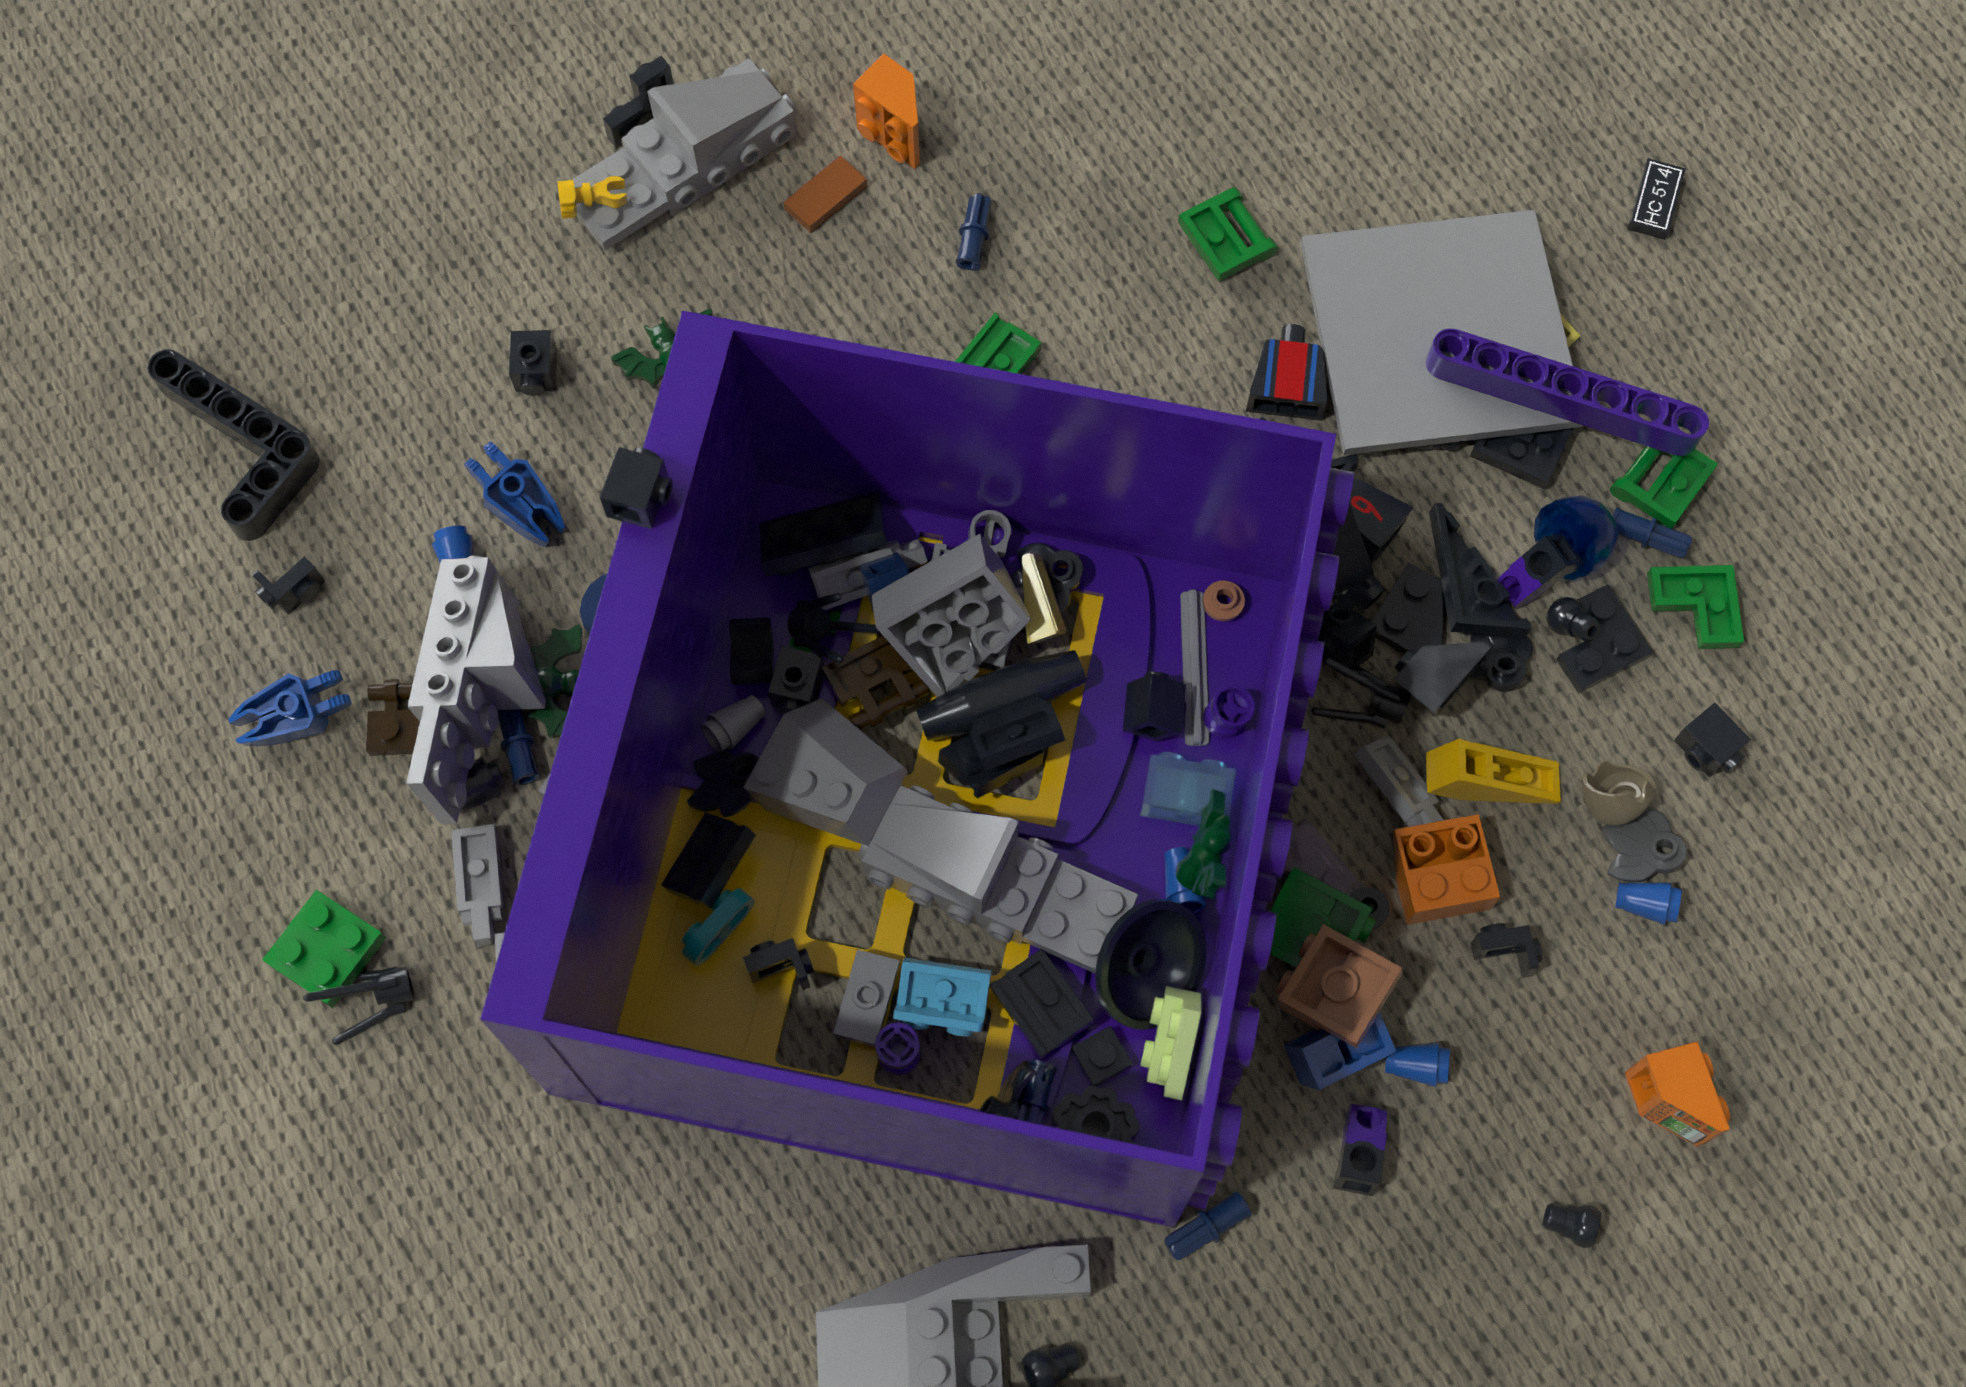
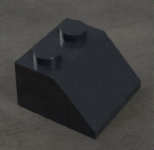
(1439, 671)

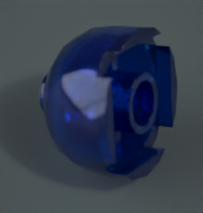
(1585, 526)

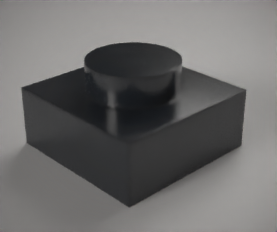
(1101, 1056)

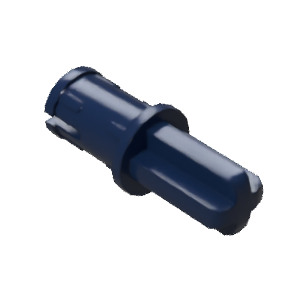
(974, 232)
(1652, 533)
(518, 747)
(1036, 1093)
(1207, 1226)

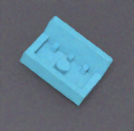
(942, 996)

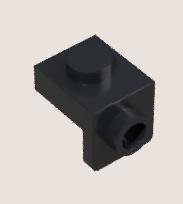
(295, 587)
(751, 650)
(1499, 941)
(773, 958)

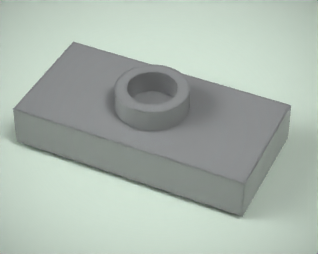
(866, 998)

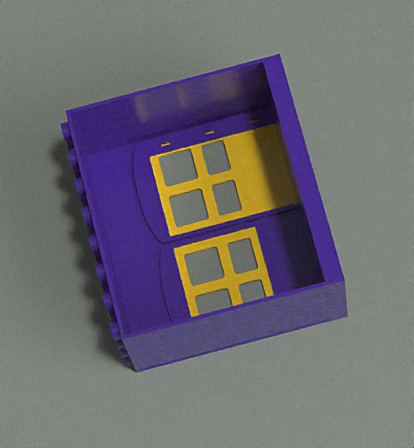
(1153, 507)

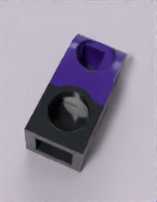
(1539, 569)
(1362, 1150)

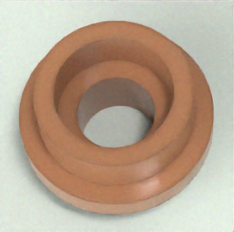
(1220, 611)

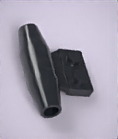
(1007, 708)

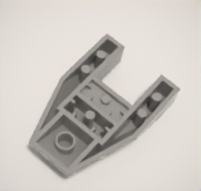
(941, 1320)

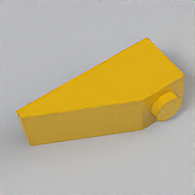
(1491, 774)

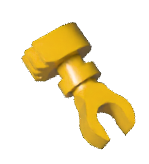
(587, 194)

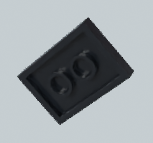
(822, 534)

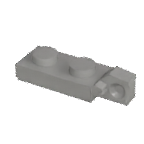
(844, 574)
(1399, 782)
(478, 880)

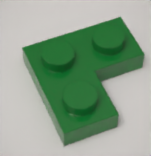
(1706, 592)

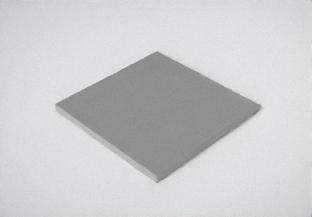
(1389, 294)

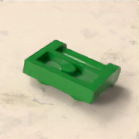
(1218, 240)
(1671, 490)

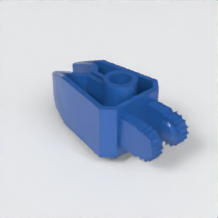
(516, 495)
(289, 709)

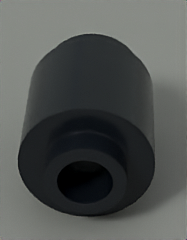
(482, 783)

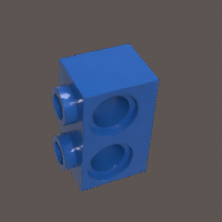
(1325, 1059)

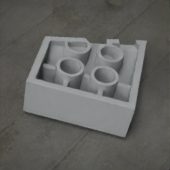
(951, 614)
(825, 774)

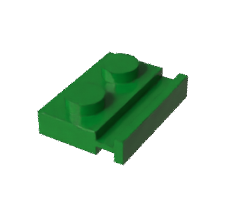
(1001, 347)

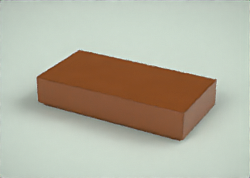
(825, 194)

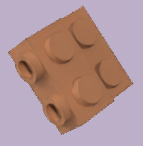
(1337, 985)

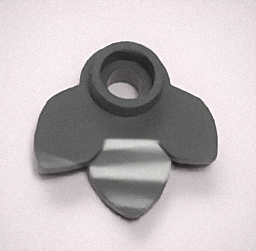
(1638, 844)

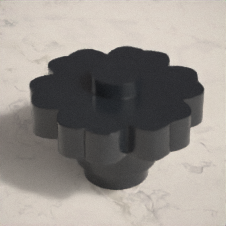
(1097, 1115)

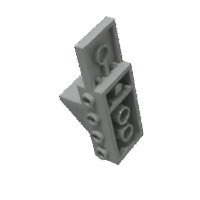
(691, 146)
(466, 670)
(992, 877)

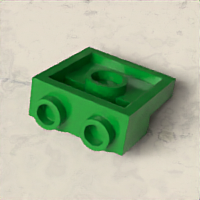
(1307, 905)

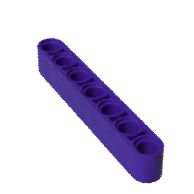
(1585, 387)

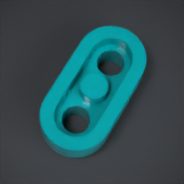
(727, 914)

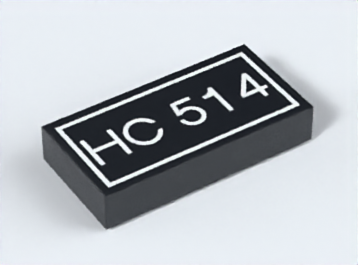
(1656, 199)

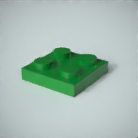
(324, 946)

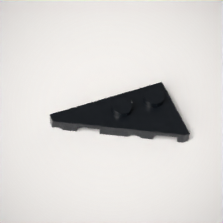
(1471, 593)

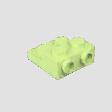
(1172, 1049)

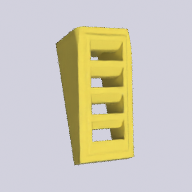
(1040, 601)

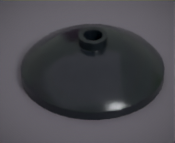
(1144, 953)

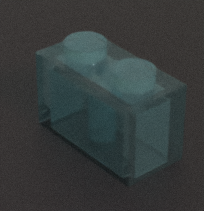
(1180, 788)

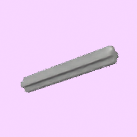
(1194, 667)

